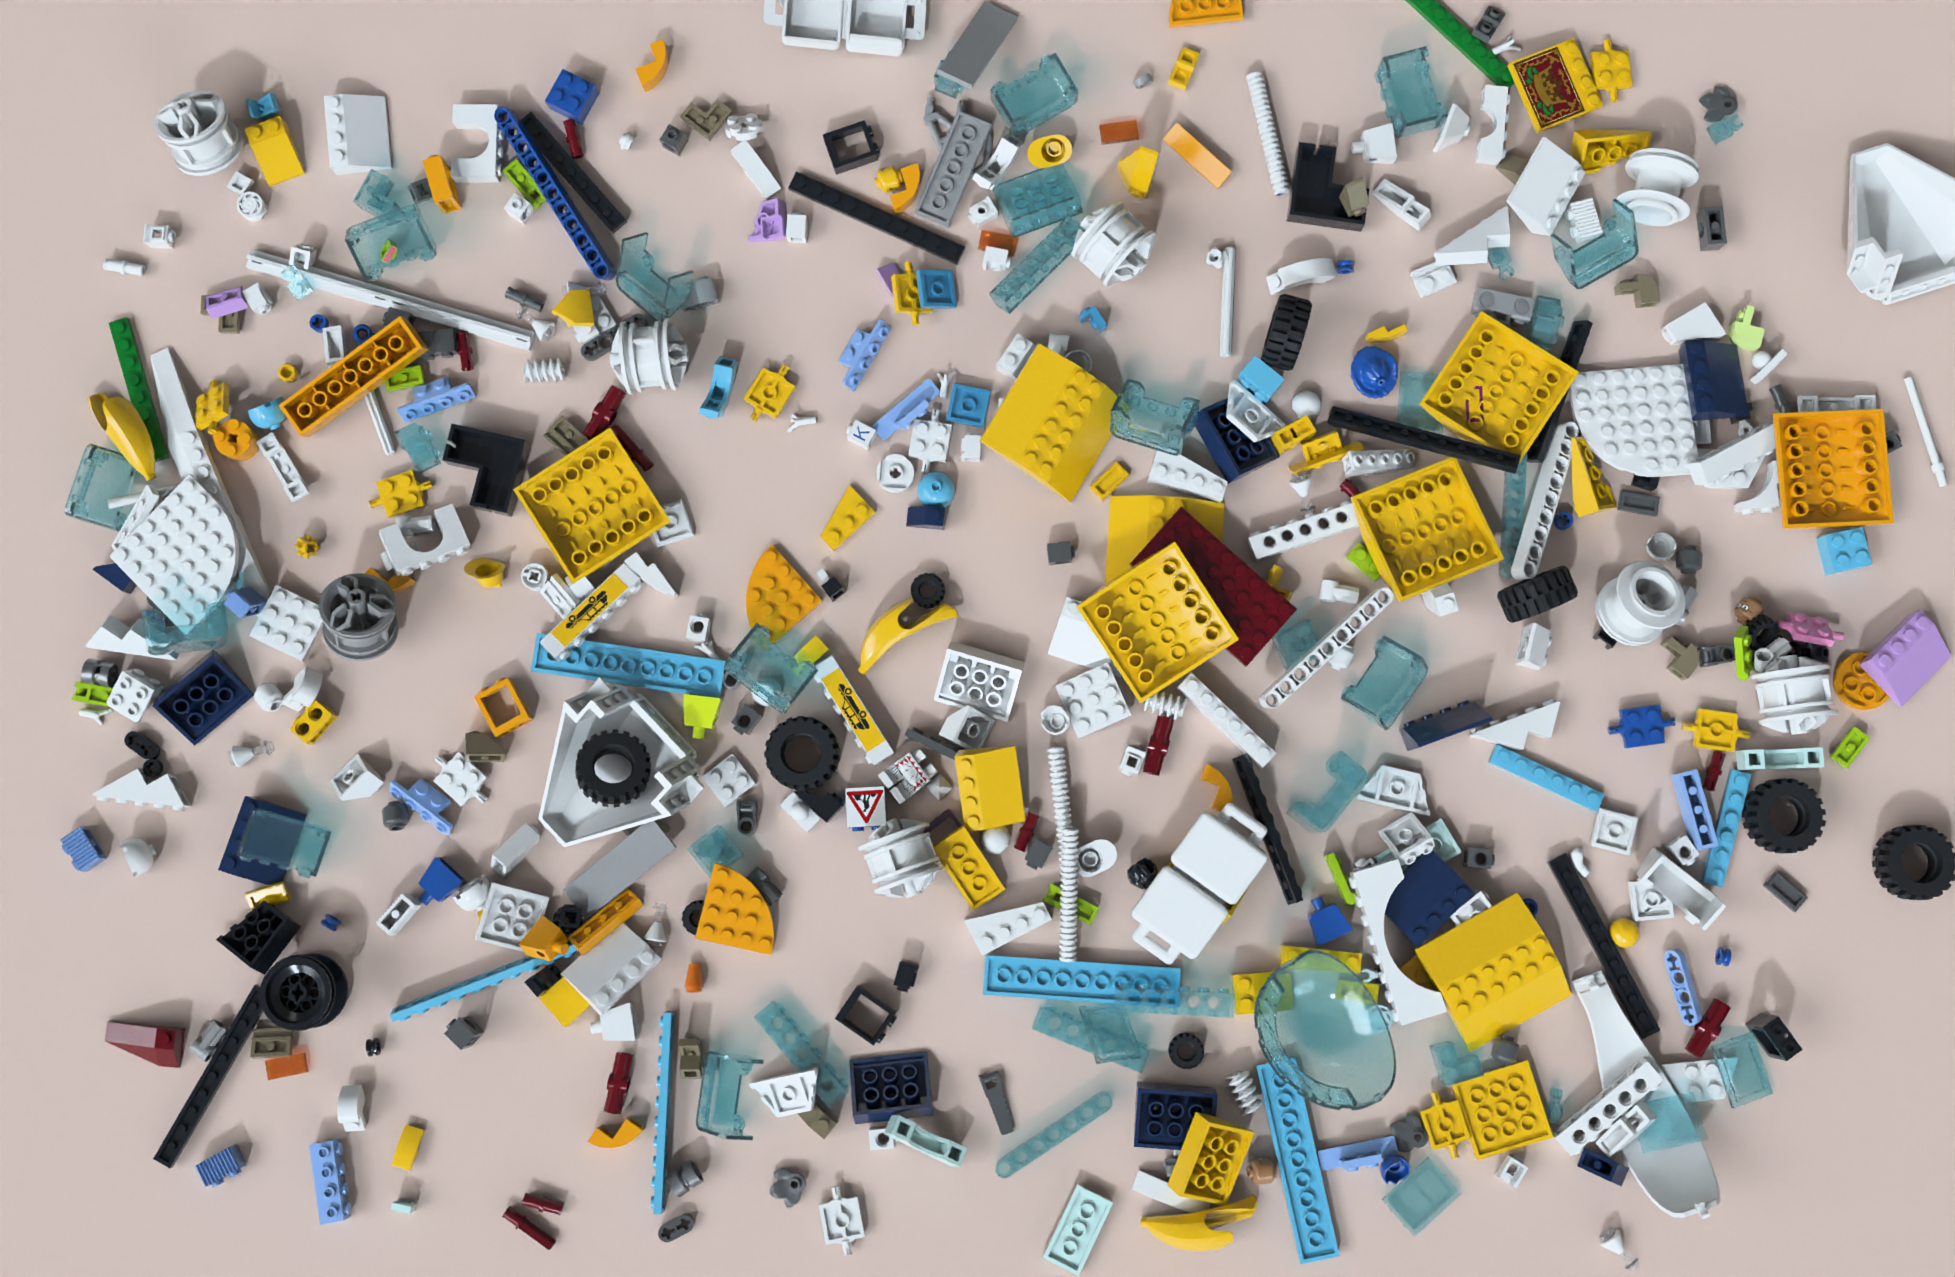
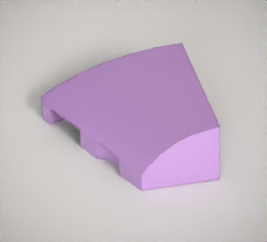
(770, 222)

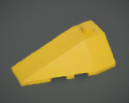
(1605, 146)
(1138, 171)
(1589, 491)

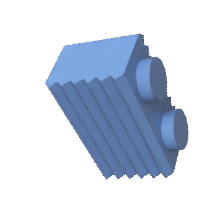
(245, 602)
(83, 849)
(221, 1165)

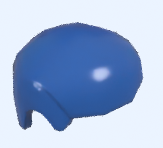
(1394, 1168)

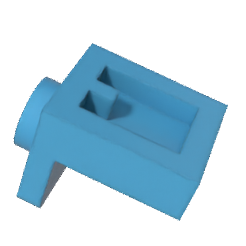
(1096, 320)

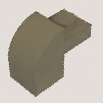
(1644, 290)
(1685, 658)
(691, 1058)

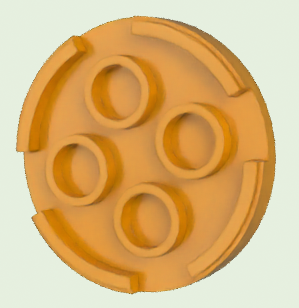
(1855, 686)

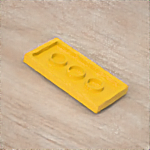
(968, 868)

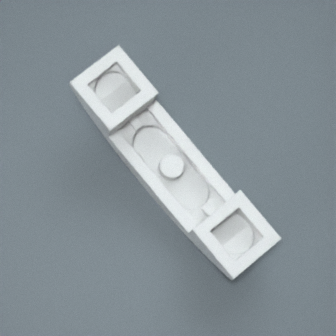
(1816, 403)
(284, 467)
(1158, 1190)

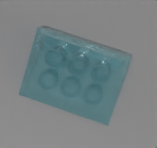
(1037, 199)

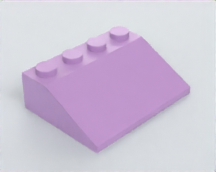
(1907, 657)

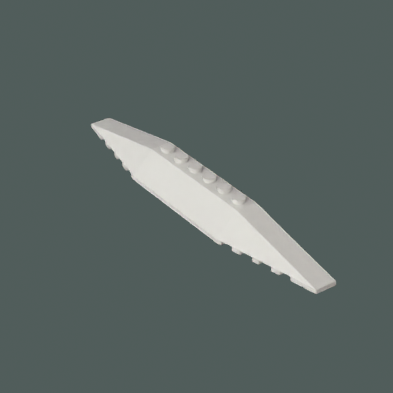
(192, 456)

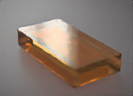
(1118, 132)
(998, 241)
(286, 1066)

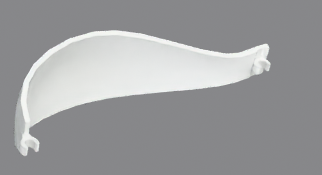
(1673, 1178)

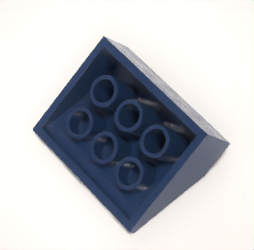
(1713, 380)
(1229, 446)
(202, 697)
(1443, 725)
(253, 870)
(1426, 897)
(890, 1087)
(1167, 1112)

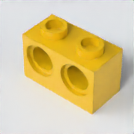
(1293, 434)
(316, 726)

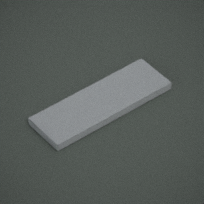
(977, 45)
(953, 169)
(619, 868)

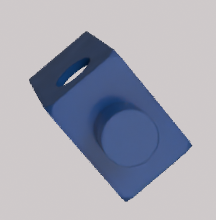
(439, 881)
(1327, 922)

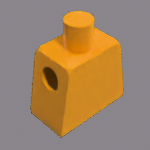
(544, 940)

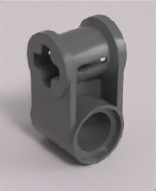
(1714, 655)
(747, 815)

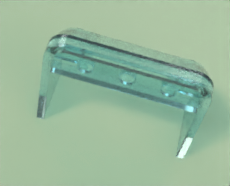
(1603, 254)
(644, 286)
(721, 1093)

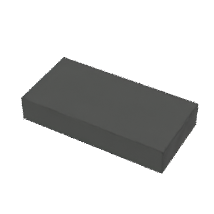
(1638, 503)
(1785, 891)

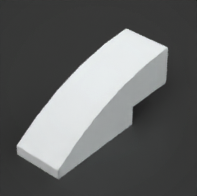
(755, 169)
(1402, 204)
(334, 344)
(650, 574)
(1626, 1129)

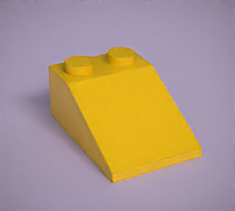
(275, 150)
(1246, 989)

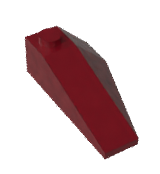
(153, 1043)

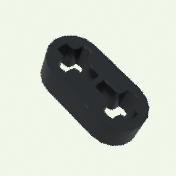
(139, 749)

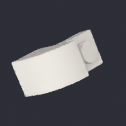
(305, 689)
(350, 1108)

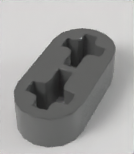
(674, 1224)

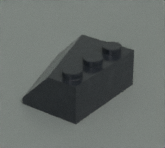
(260, 936)

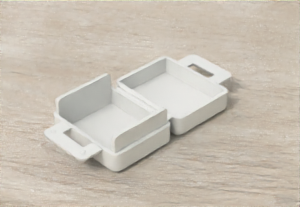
(865, 24)
(1209, 869)

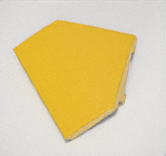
(576, 308)

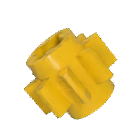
(306, 546)

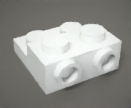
(602, 322)
(1407, 839)
(1475, 904)

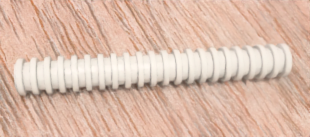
(1268, 133)
(1060, 793)
(1068, 894)

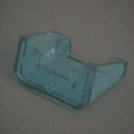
(100, 477)
(1386, 683)

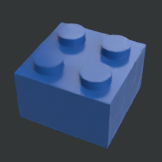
(572, 96)

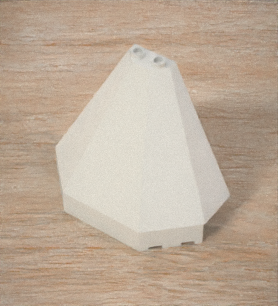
(1899, 225)
(672, 759)

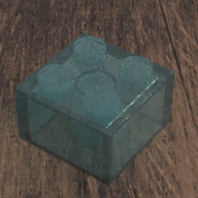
(1295, 642)
(715, 847)

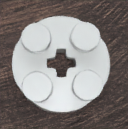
(743, 127)
(888, 465)

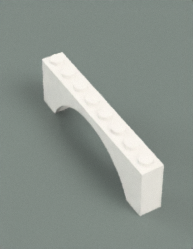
(1373, 889)

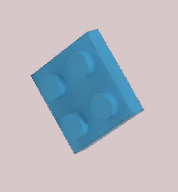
(936, 289)
(968, 405)

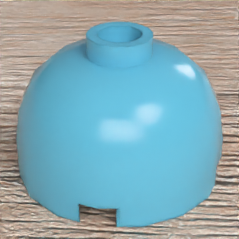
(268, 414)
(936, 489)

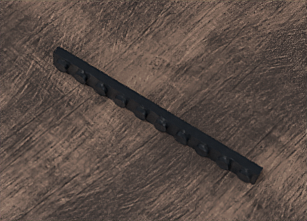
(876, 218)
(1424, 439)
(1603, 946)
(210, 1080)

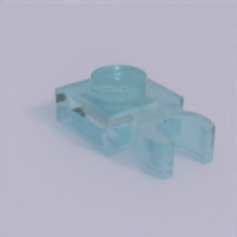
(1723, 130)
(1499, 258)
(298, 285)
(1554, 1109)

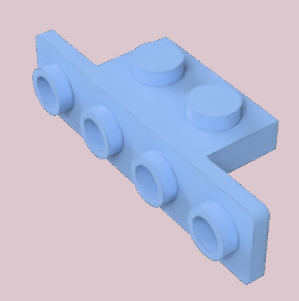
(861, 352)
(435, 397)
(906, 410)
(425, 801)
(1357, 1154)

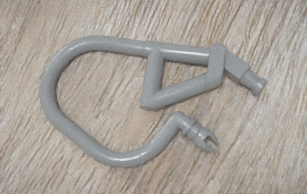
(930, 119)

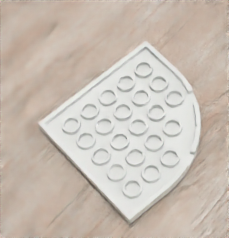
(1637, 418)
(183, 553)

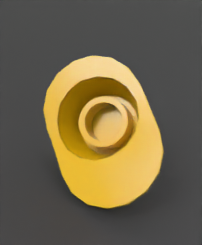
(1049, 151)
(486, 571)

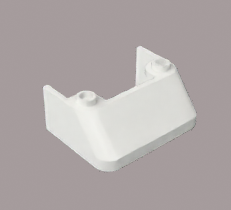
(1680, 888)

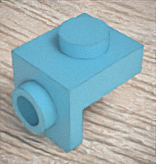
(264, 107)

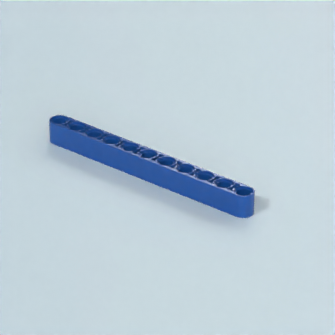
(548, 187)

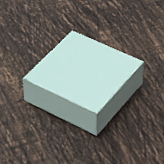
(404, 1206)

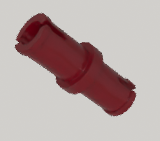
(573, 138)
(465, 351)
(1714, 771)
(1026, 831)
(542, 1204)

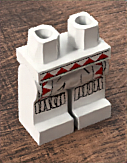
(910, 770)

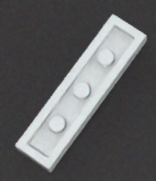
(138, 514)

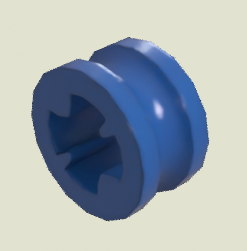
(1345, 267)
(314, 320)
(1558, 524)
(331, 922)
(1723, 956)

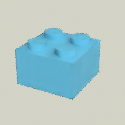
(1260, 380)
(1844, 551)

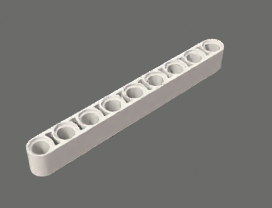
(1544, 502)
(1334, 643)

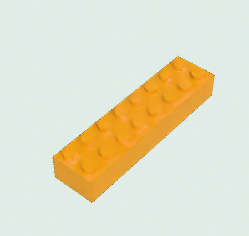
(353, 377)

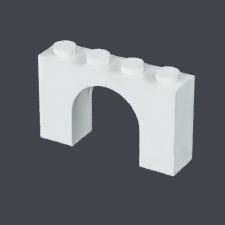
(487, 166)
(406, 559)

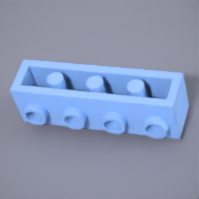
(1694, 809)
(329, 1181)

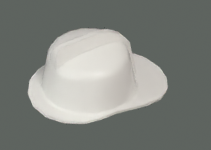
(1095, 857)

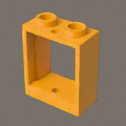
(441, 184)
(511, 725)

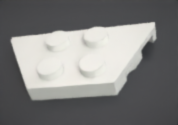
(1250, 414)
(1738, 479)
(1396, 790)
(1696, 1076)
(788, 1092)

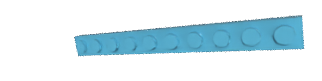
(473, 984)
(662, 1119)

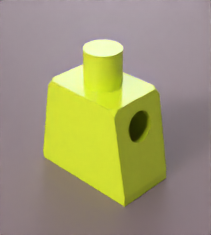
(701, 713)

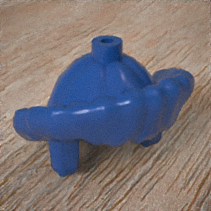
(1374, 372)

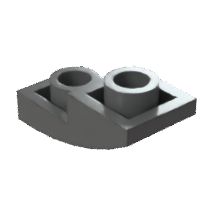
(1488, 24)

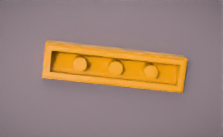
(1197, 155)
(605, 921)

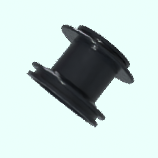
(281, 994)

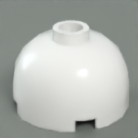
(138, 855)
(473, 894)

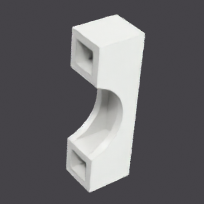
(1494, 102)

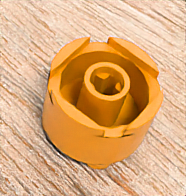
(246, 438)

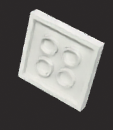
(288, 623)
(1093, 700)
(509, 915)

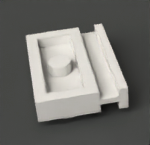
(1432, 279)
(559, 596)

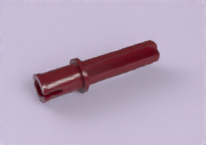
(636, 453)
(529, 1228)

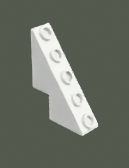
(1474, 243)
(1377, 461)
(120, 638)
(1514, 731)
(141, 789)

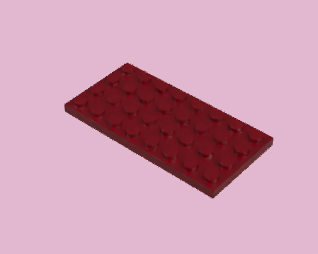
(1242, 596)

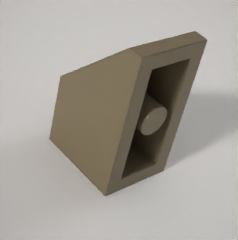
(1512, 167)
(1355, 197)
(482, 748)
(819, 1120)

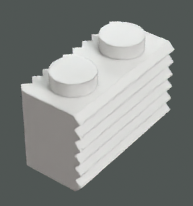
(1583, 220)
(398, 914)

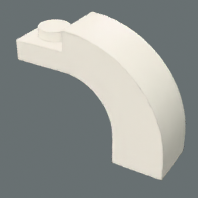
(1000, 162)
(1300, 273)

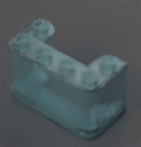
(1409, 93)
(1035, 97)
(403, 227)
(1151, 421)
(185, 638)
(768, 670)
(1349, 782)
(283, 842)

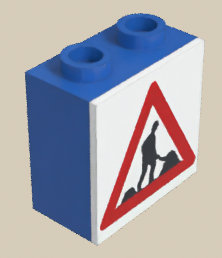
(866, 807)

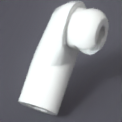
(1576, 860)

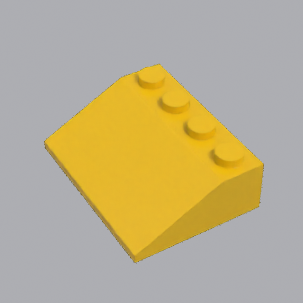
(990, 787)
(1210, 1159)

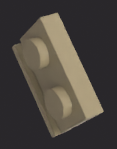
(565, 436)
(271, 1043)

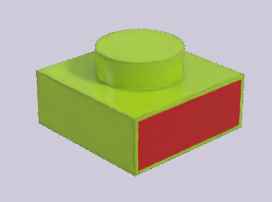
(388, 251)

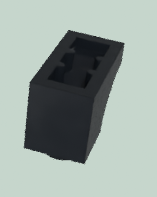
(824, 806)
(543, 980)

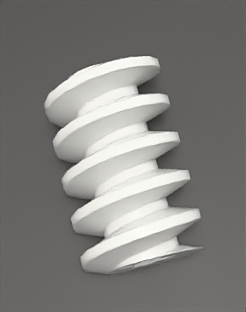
(543, 370)
(1166, 705)
(1245, 1091)

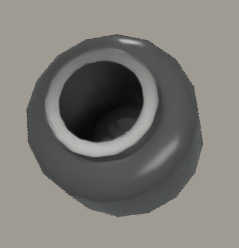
(1689, 560)
(395, 816)
(1505, 1050)

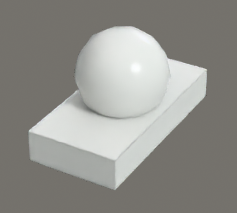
(1764, 362)
(800, 811)

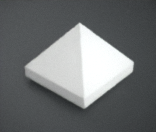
(939, 787)

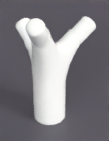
(1507, 45)
(945, 383)
(801, 421)
(708, 650)
(94, 714)

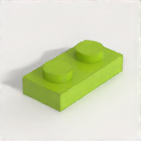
(406, 378)
(1363, 561)
(1849, 747)

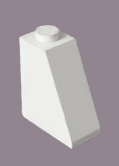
(1694, 326)
(1440, 600)
(514, 850)

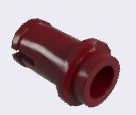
(1349, 488)

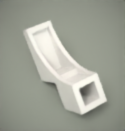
(1767, 497)

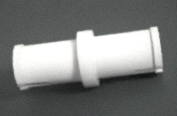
(124, 267)

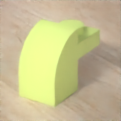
(1744, 334)

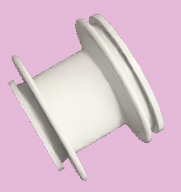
(1658, 180)
(1640, 603)

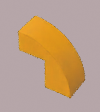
(653, 72)
(911, 178)
(396, 583)
(1223, 794)
(628, 1131)

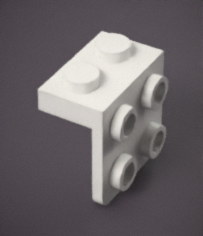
(133, 694)

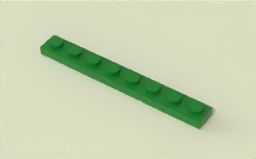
(1464, 41)
(137, 383)

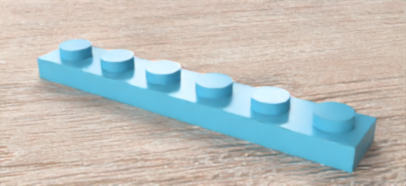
(1546, 778)
(1726, 827)

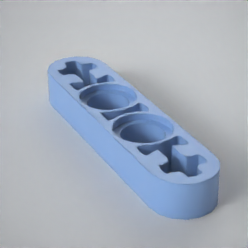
(1680, 987)

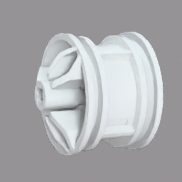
(199, 132)
(1113, 244)
(649, 356)
(1794, 694)
(901, 858)

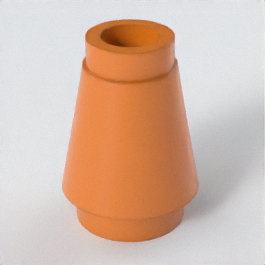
(694, 979)

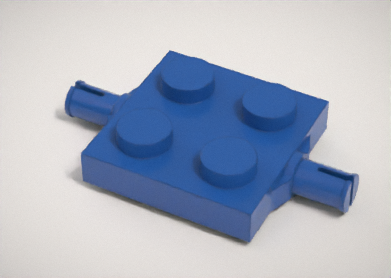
(1641, 726)

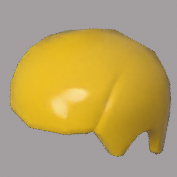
(1624, 932)

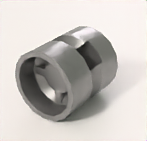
(100, 673)
(683, 1179)

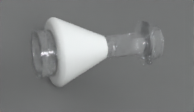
(601, 288)
(544, 329)
(1301, 483)
(241, 755)
(655, 935)
(1613, 1241)

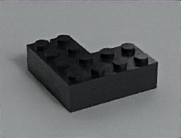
(1312, 193)
(498, 462)

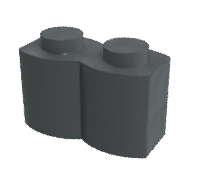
(440, 343)

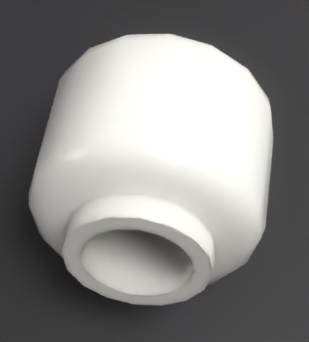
(1342, 658)
(268, 697)

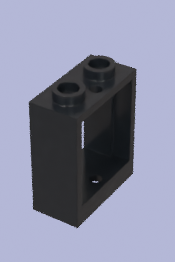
(855, 162)
(841, 1016)
(1769, 1033)

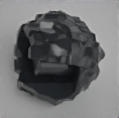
(1142, 873)

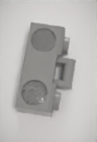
(1503, 305)

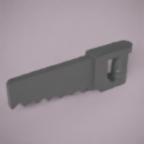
(997, 1102)

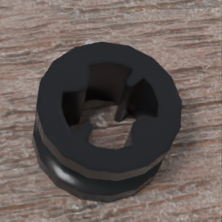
(146, 767)
(373, 1047)

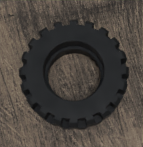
(1286, 332)
(1537, 594)
(618, 744)
(776, 753)
(1808, 809)
(1940, 862)

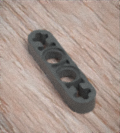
(608, 334)

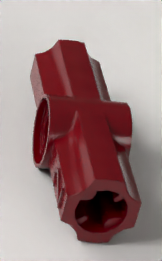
(604, 412)
(1158, 745)
(1708, 1028)
(618, 1083)

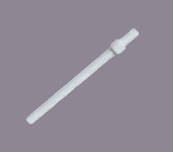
(1937, 467)

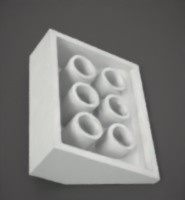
(357, 133)
(1545, 187)
(1076, 640)
(979, 680)
(611, 968)

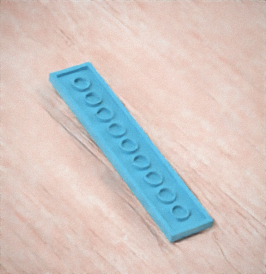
(635, 668)
(1072, 980)
(1298, 1168)

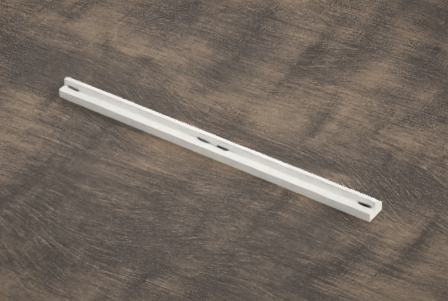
(416, 306)

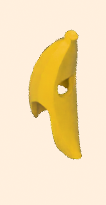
(126, 431)
(888, 631)
(1194, 1229)

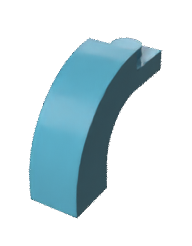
(720, 388)

